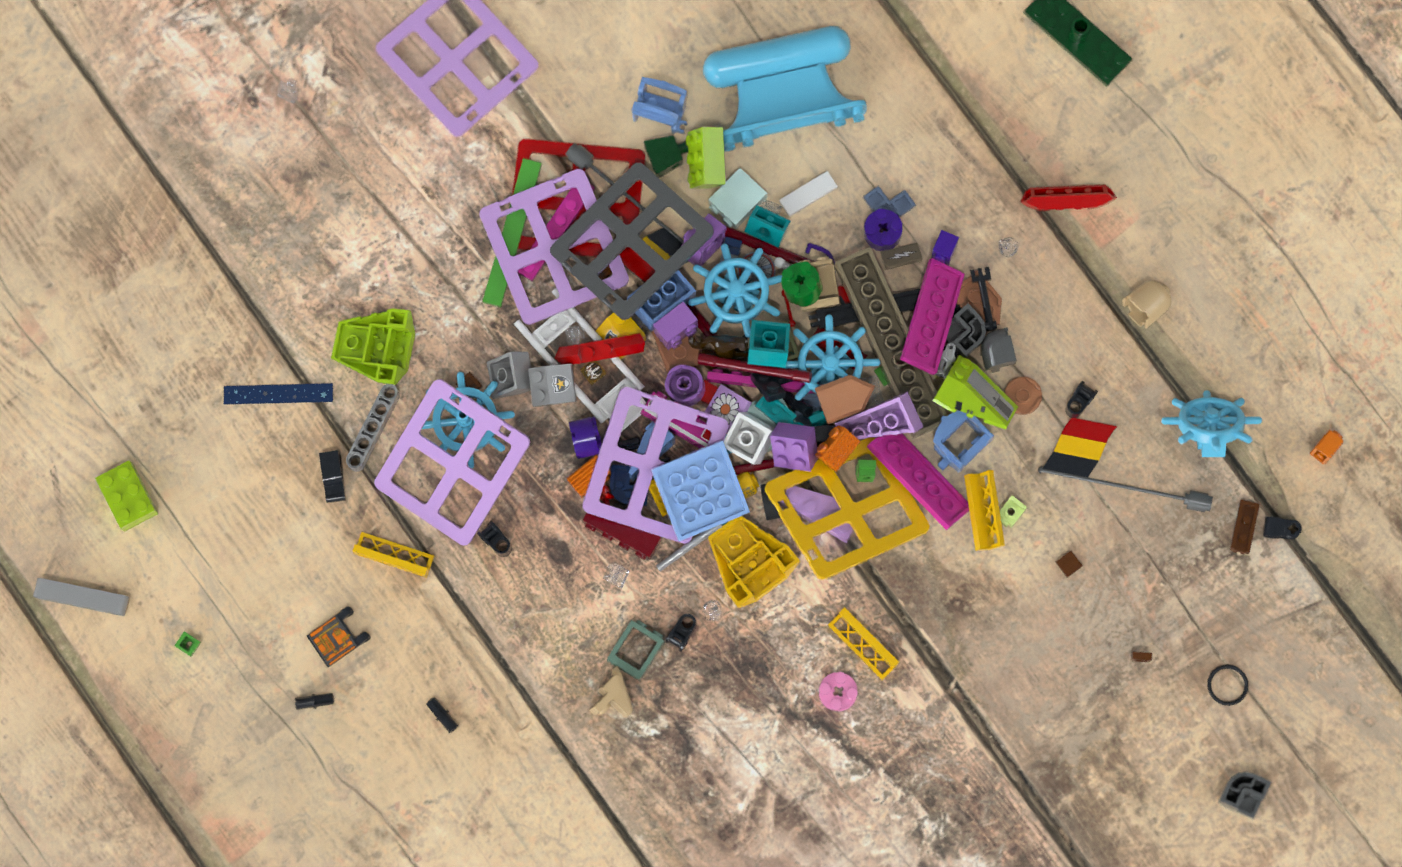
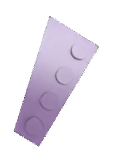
(885, 418)
(815, 506)

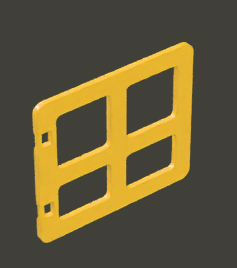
(849, 512)

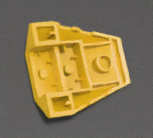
(750, 560)

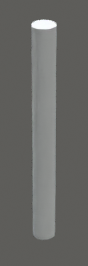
(687, 547)

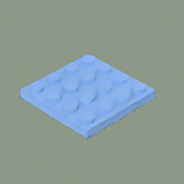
(700, 490)

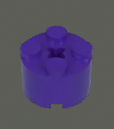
(887, 239)
(585, 437)

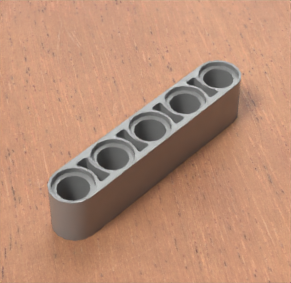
(372, 418)
(80, 596)

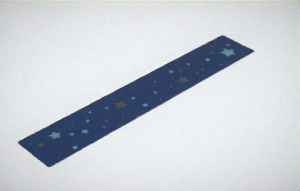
(278, 393)

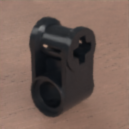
(1082, 398)
(1278, 528)
(493, 537)
(681, 632)

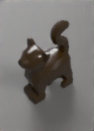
(724, 347)

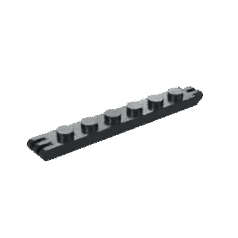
(845, 313)

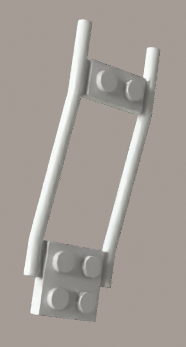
(556, 326)

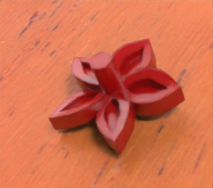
(605, 495)

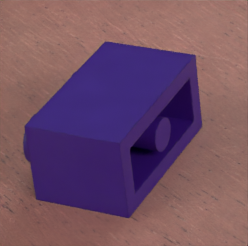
(945, 247)

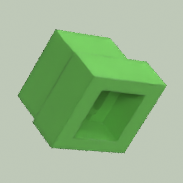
(865, 470)
(183, 641)

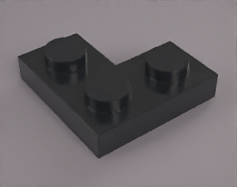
(770, 386)

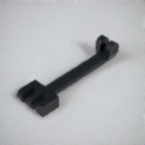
(981, 279)

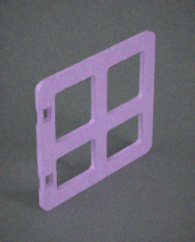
(452, 61)
(510, 264)
(609, 452)
(455, 466)

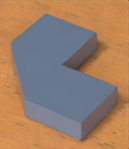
(899, 204)

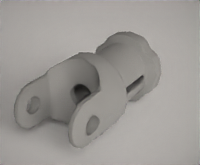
(947, 357)

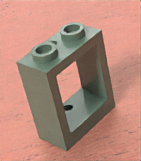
(624, 666)

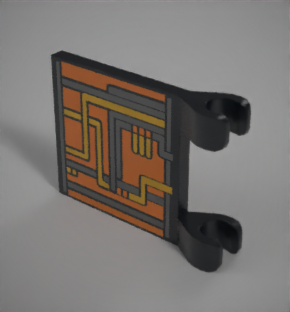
(334, 639)

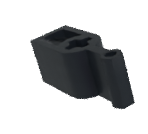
(332, 476)

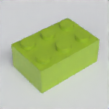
(706, 158)
(126, 495)

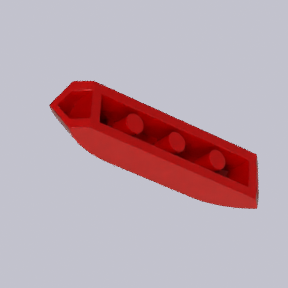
(1068, 197)
(601, 349)

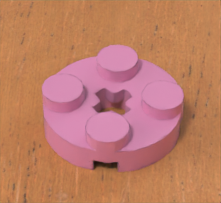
(842, 681)

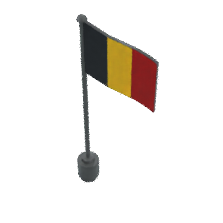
(663, 241)
(1081, 450)

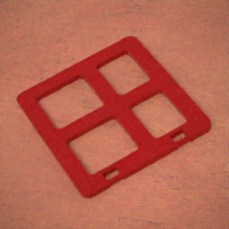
(625, 210)

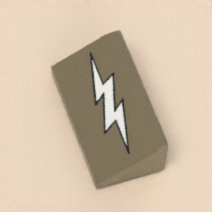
(901, 256)

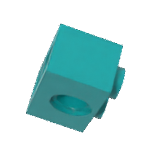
(767, 226)

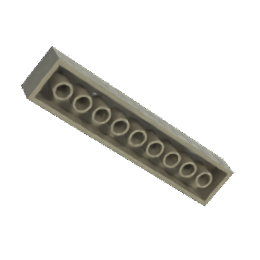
(887, 334)

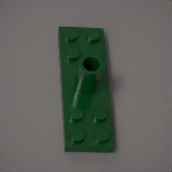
(1089, 47)

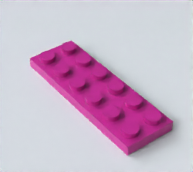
(932, 316)
(920, 478)

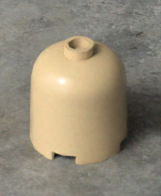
(1148, 303)

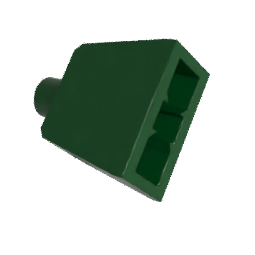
(665, 154)

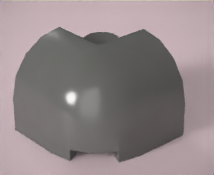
(966, 331)
(997, 350)
(1244, 793)

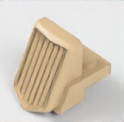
(613, 694)

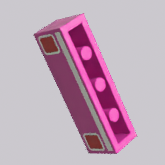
(693, 434)

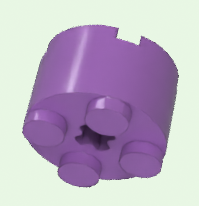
(693, 379)

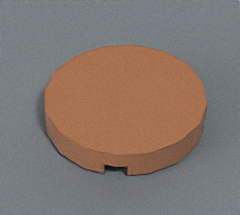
(1025, 394)

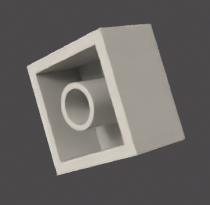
(749, 438)

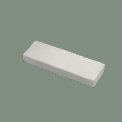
(808, 193)

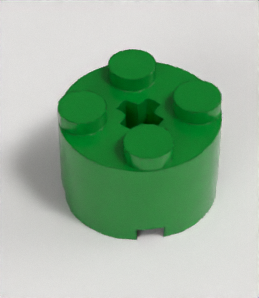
(801, 284)

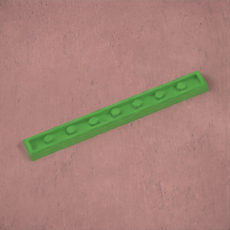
(511, 233)

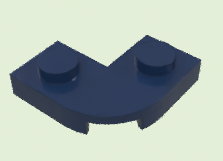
(620, 484)

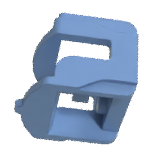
(658, 107)
(947, 427)

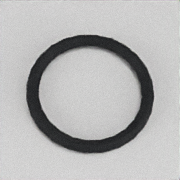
(1225, 702)

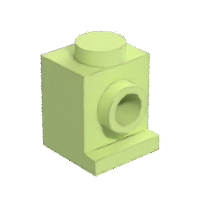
(1018, 507)

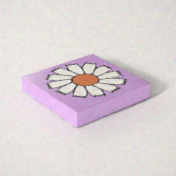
(727, 405)

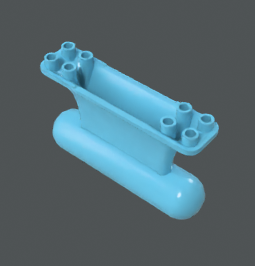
(783, 84)

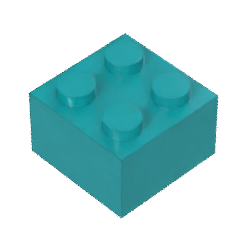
(768, 343)

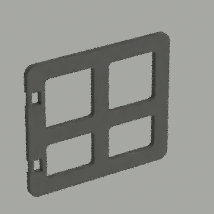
(629, 237)

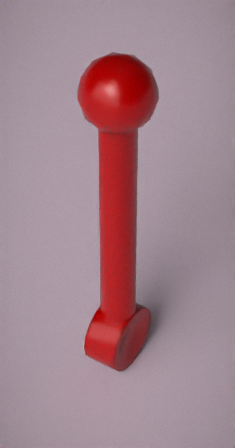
(792, 323)

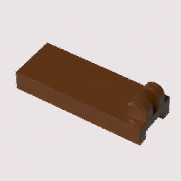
(1244, 527)

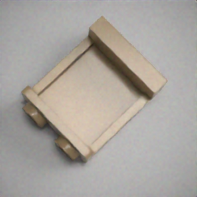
(830, 295)

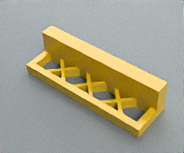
(981, 511)
(392, 561)
(868, 638)

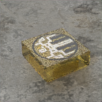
(593, 372)

